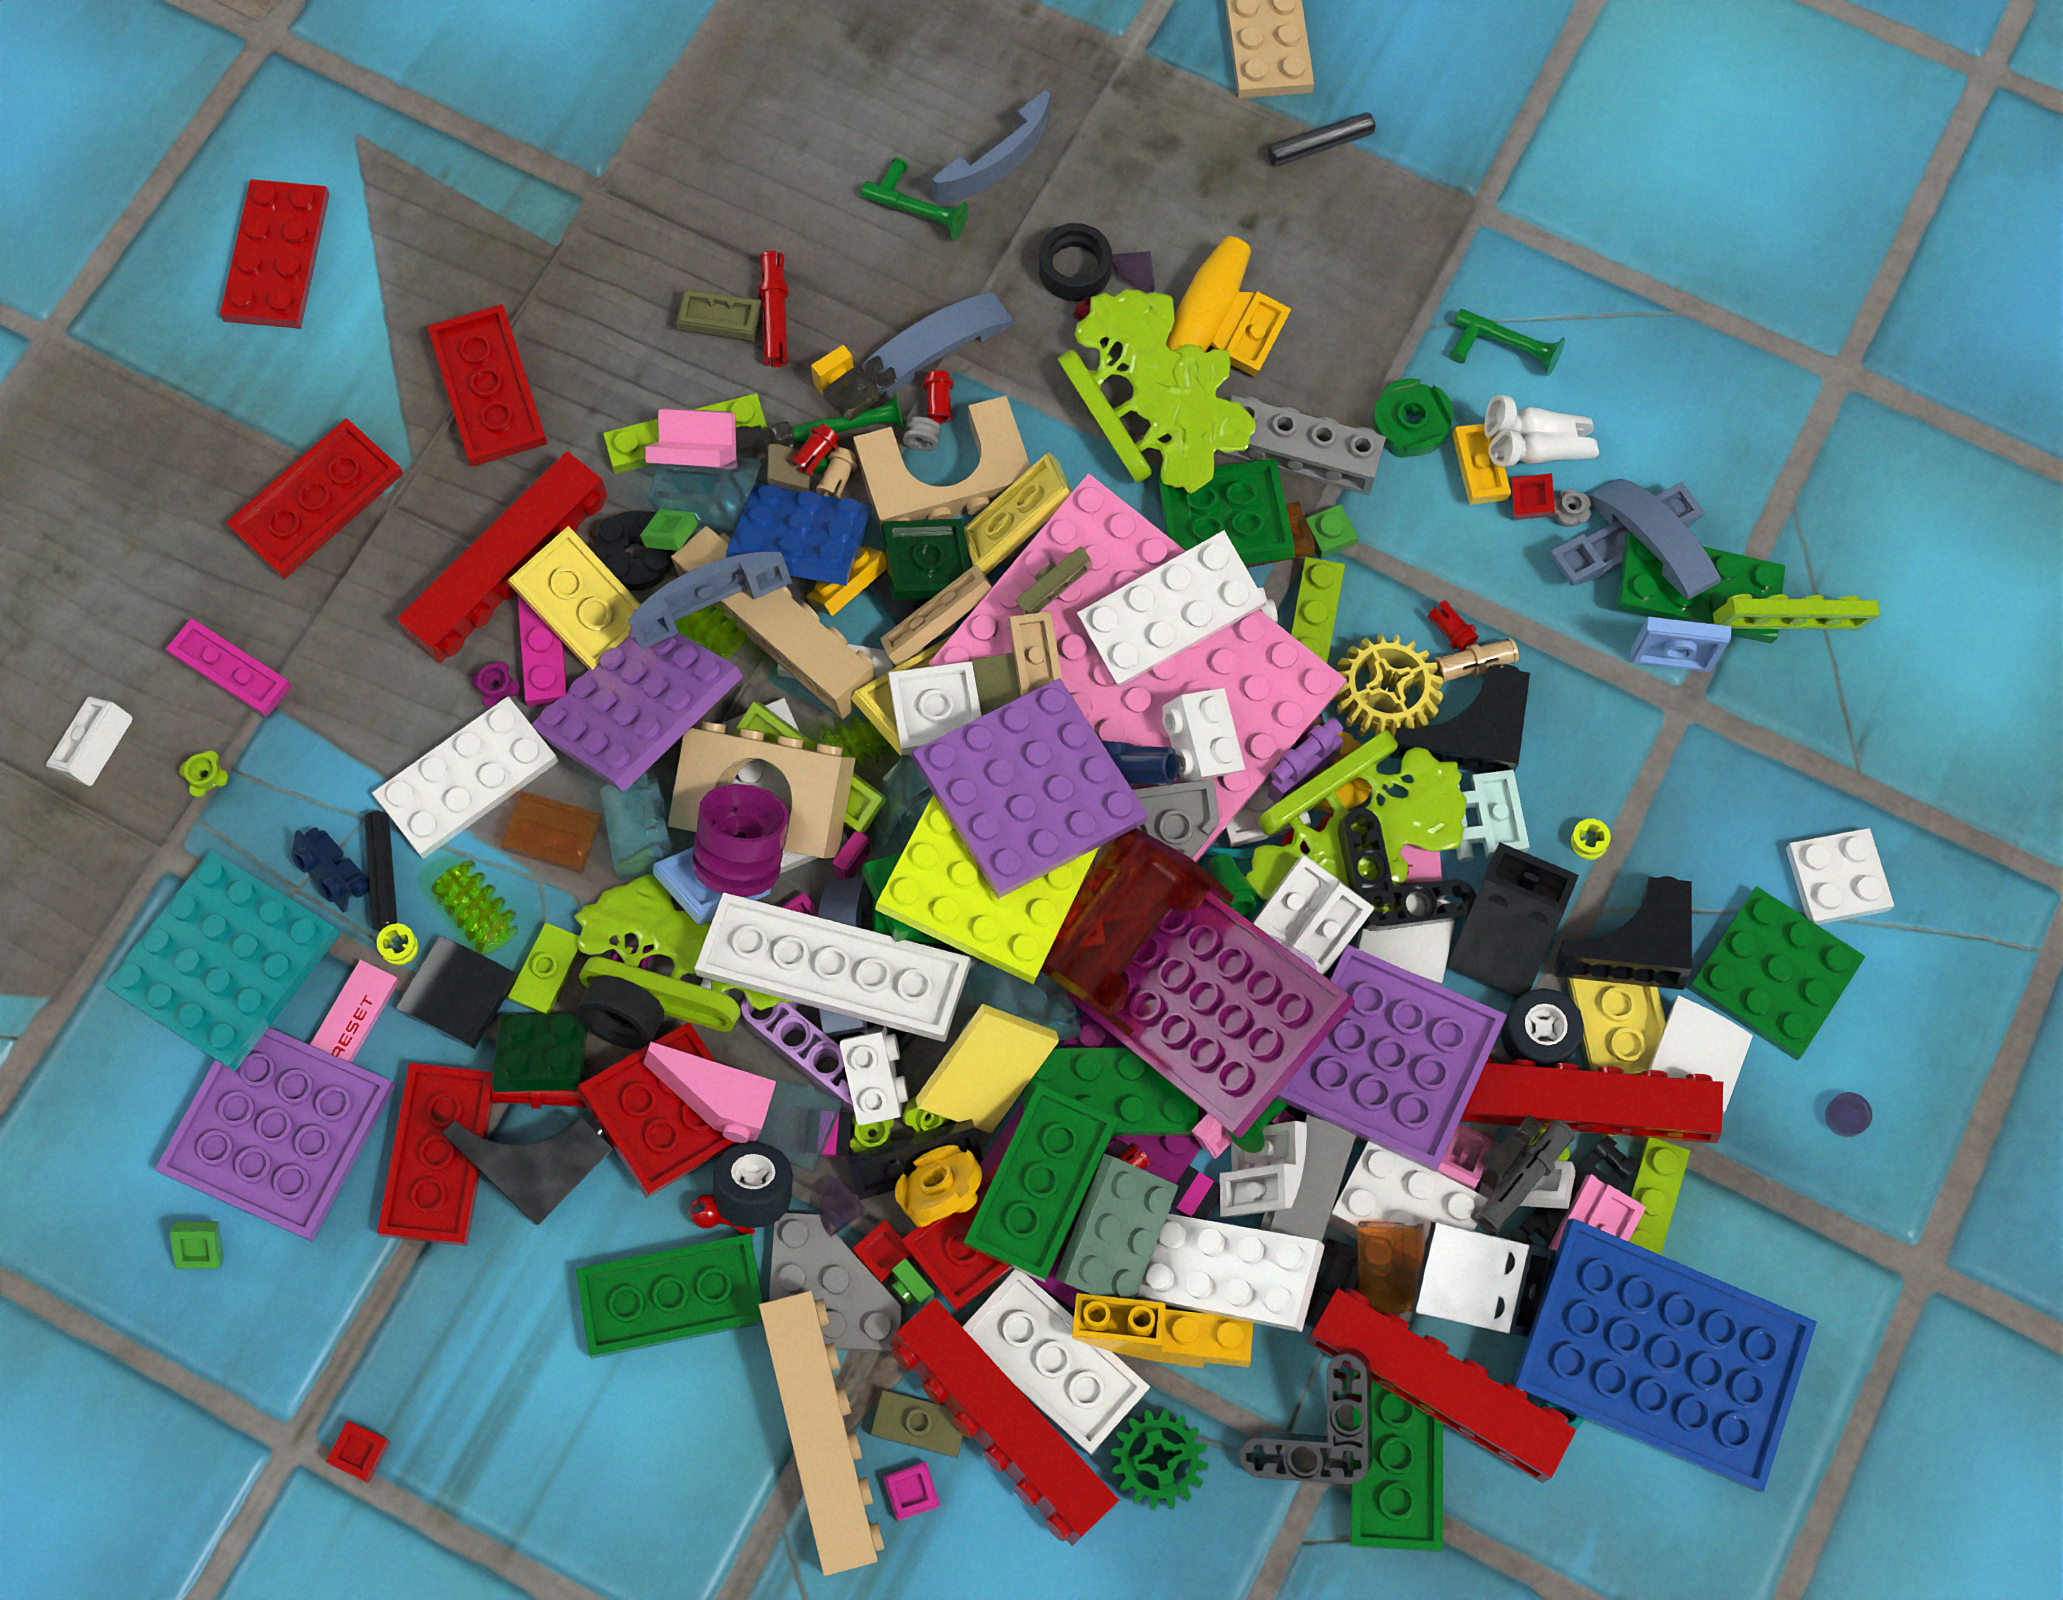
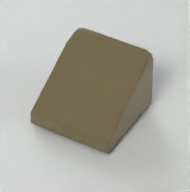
(782, 471)

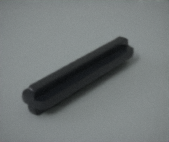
(1321, 139)
(380, 869)

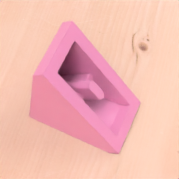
(1464, 1156)

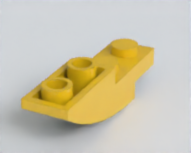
(1160, 1334)

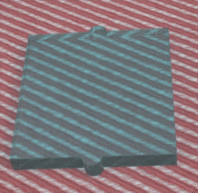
(799, 1123)

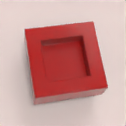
(1533, 496)
(881, 1251)
(358, 1451)

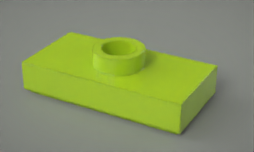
(546, 970)

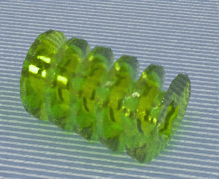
(708, 631)
(856, 740)
(473, 907)

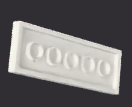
(833, 966)

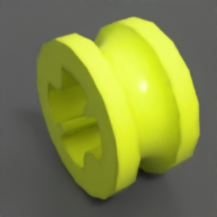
(1600, 847)
(410, 950)

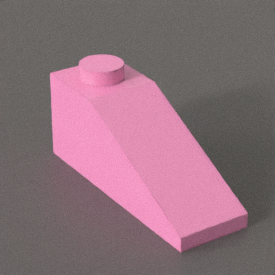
(719, 1094)

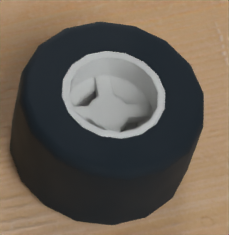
(1553, 1017)
(752, 1185)

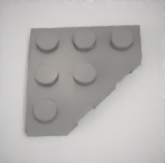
(1178, 815)
(857, 1304)

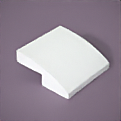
(1313, 912)
(1415, 948)
(1701, 1043)
(1265, 1178)

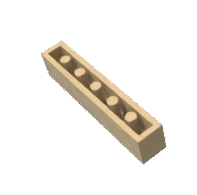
(787, 631)
(819, 1432)

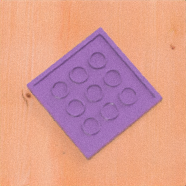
(635, 705)
(1029, 787)
(1396, 1060)
(277, 1132)

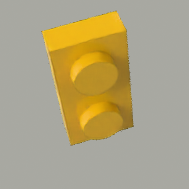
(1481, 477)
(832, 597)

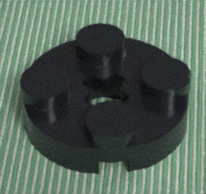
(616, 536)

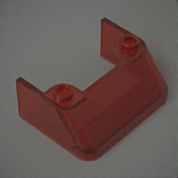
(1117, 914)

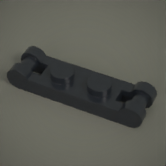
(1547, 1220)

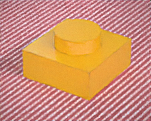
(831, 367)

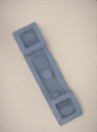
(962, 180)
(941, 334)
(1661, 531)
(1602, 551)
(703, 587)
(844, 903)

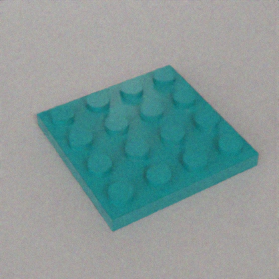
(222, 960)

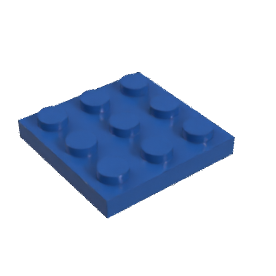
(810, 530)

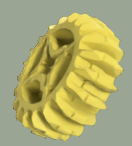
(1378, 661)

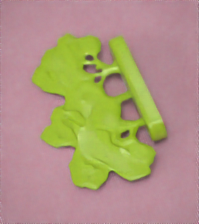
(1169, 389)
(1424, 818)
(647, 912)

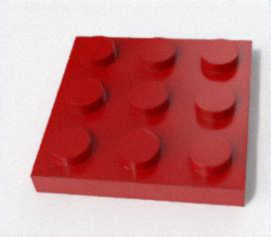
(648, 1122)

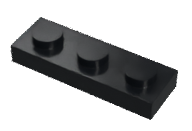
(880, 1167)

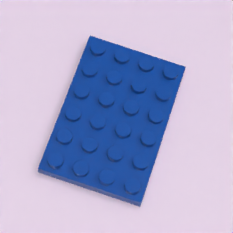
(1664, 1355)

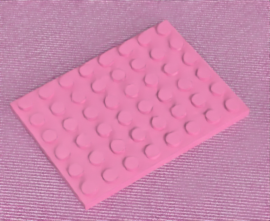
(1267, 674)

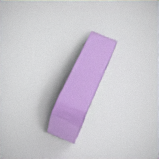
(807, 1054)

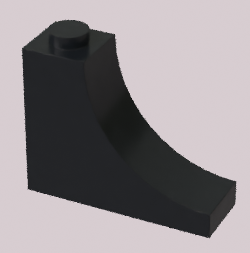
(1483, 735)
(1647, 950)
(538, 1172)

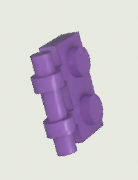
(1306, 761)

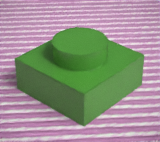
(669, 529)
(1331, 531)
(196, 1245)
(911, 1285)

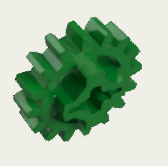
(1154, 1440)

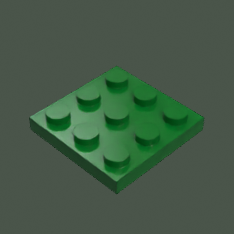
(1240, 500)
(1776, 973)

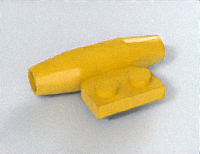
(1222, 316)

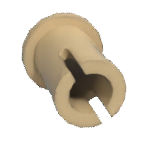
(840, 466)

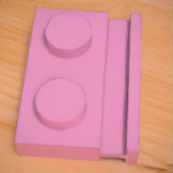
(1603, 1209)

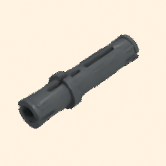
(1536, 1163)

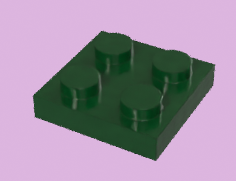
(924, 556)
(539, 1053)

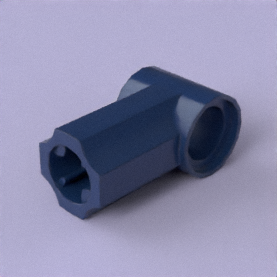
(1144, 764)

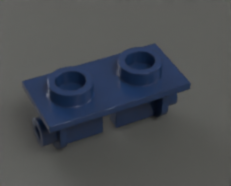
(316, 856)

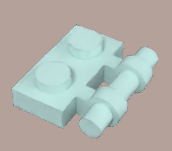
(1498, 815)

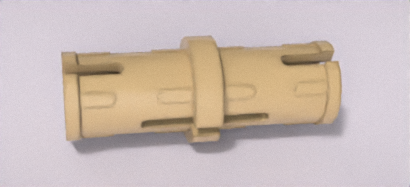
(1477, 659)

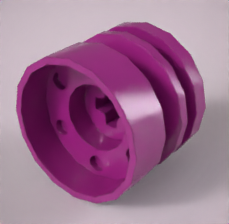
(739, 840)

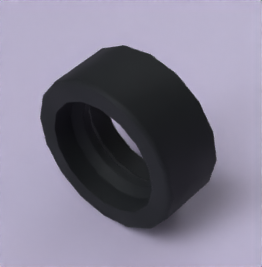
(1075, 236)
(620, 1012)

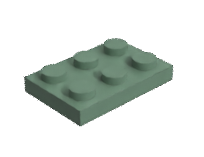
(1116, 1230)

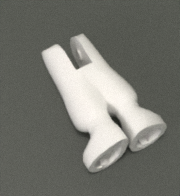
(1536, 434)

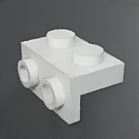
(1203, 735)
(872, 1075)

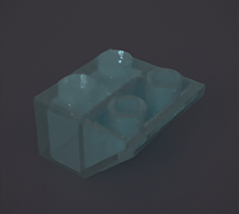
(711, 493)
(900, 814)
(636, 827)
(1037, 1002)

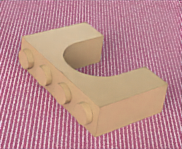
(902, 497)
(816, 778)

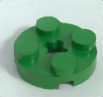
(1407, 438)

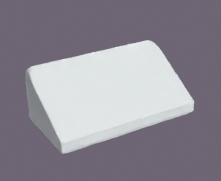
(90, 740)

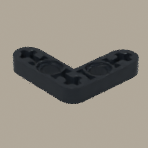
(1382, 889)
(1339, 1438)

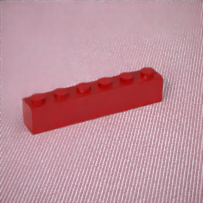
(477, 580)
(1599, 1101)
(1445, 1387)
(1002, 1422)

